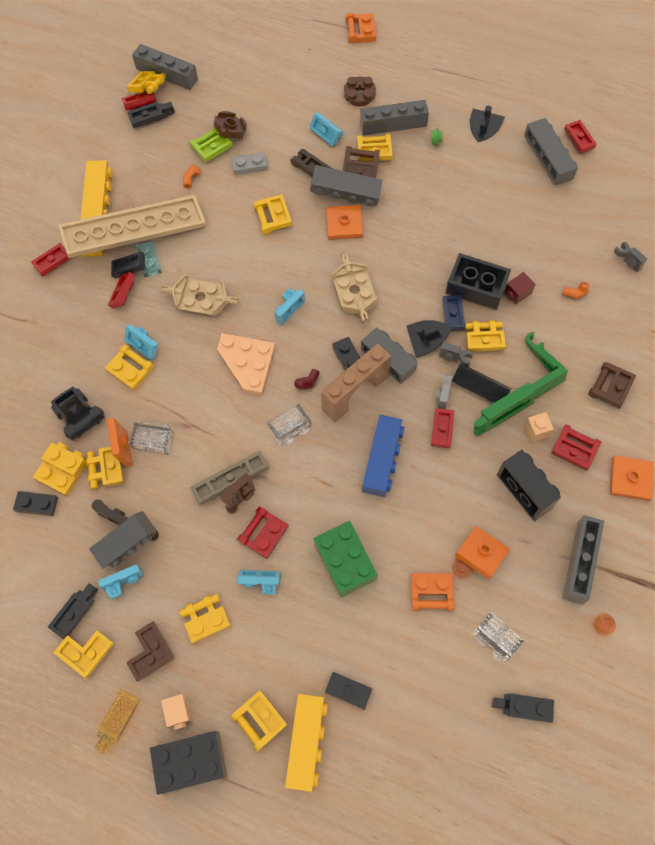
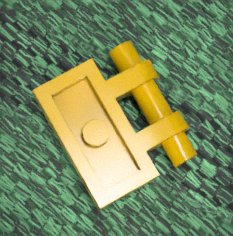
(146, 80)
(485, 340)
(111, 468)
(207, 624)

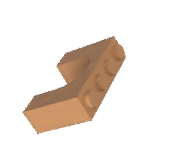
(371, 366)

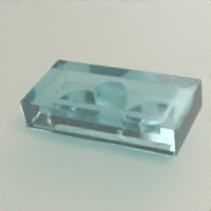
(152, 264)

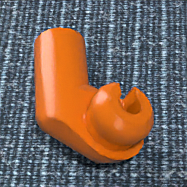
(187, 177)
(577, 292)

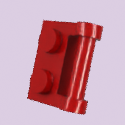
(575, 452)
(267, 537)

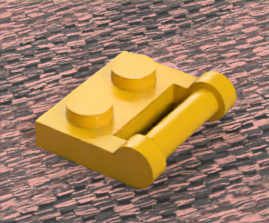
(374, 143)
(278, 212)
(126, 372)
(264, 715)

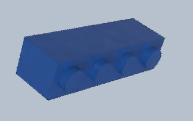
(382, 456)

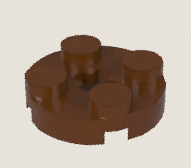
(359, 83)
(229, 125)

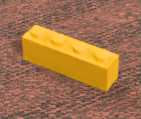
(305, 743)

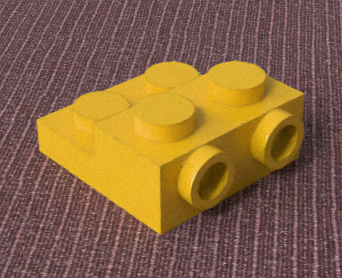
(60, 468)

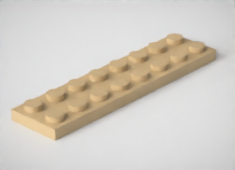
(131, 226)

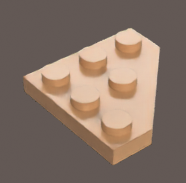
(247, 360)

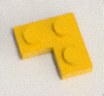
(85, 658)

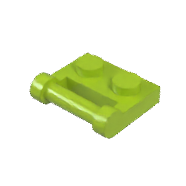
(210, 147)

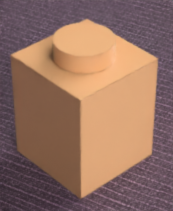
(538, 427)
(176, 712)

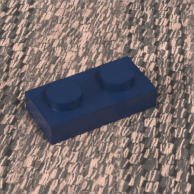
(453, 312)

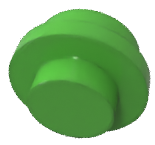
(436, 136)

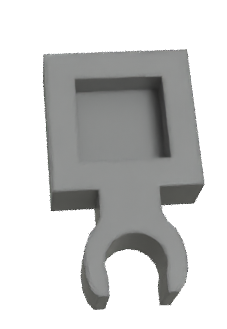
(442, 395)

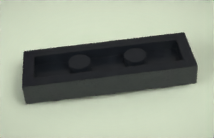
(480, 383)

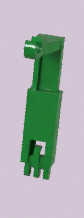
(525, 395)

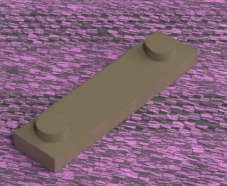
(218, 483)

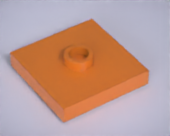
(344, 222)
(119, 442)
(632, 478)
(482, 552)

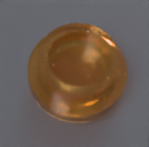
(461, 569)
(604, 624)

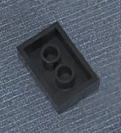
(478, 281)
(528, 485)
(188, 762)

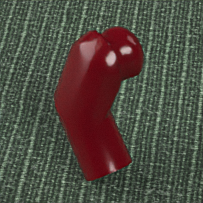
(307, 382)

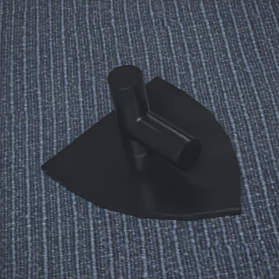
(484, 123)
(427, 335)

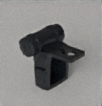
(76, 412)

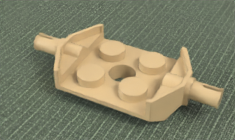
(351, 276)
(187, 290)

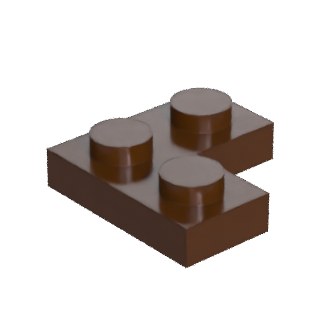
(155, 655)

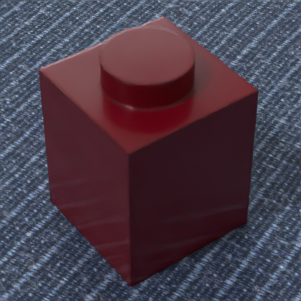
(519, 288)

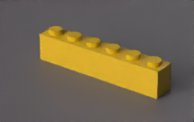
(96, 192)

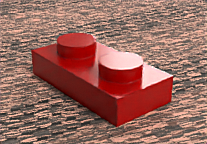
(134, 101)
(580, 136)
(50, 259)
(119, 294)
(442, 428)

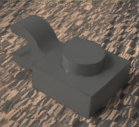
(633, 257)
(454, 353)

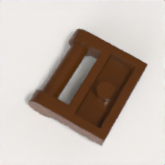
(361, 167)
(618, 387)
(242, 489)

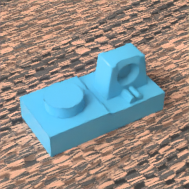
(325, 129)
(293, 301)
(139, 340)
(267, 579)
(113, 583)

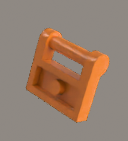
(366, 27)
(432, 585)

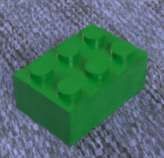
(345, 559)

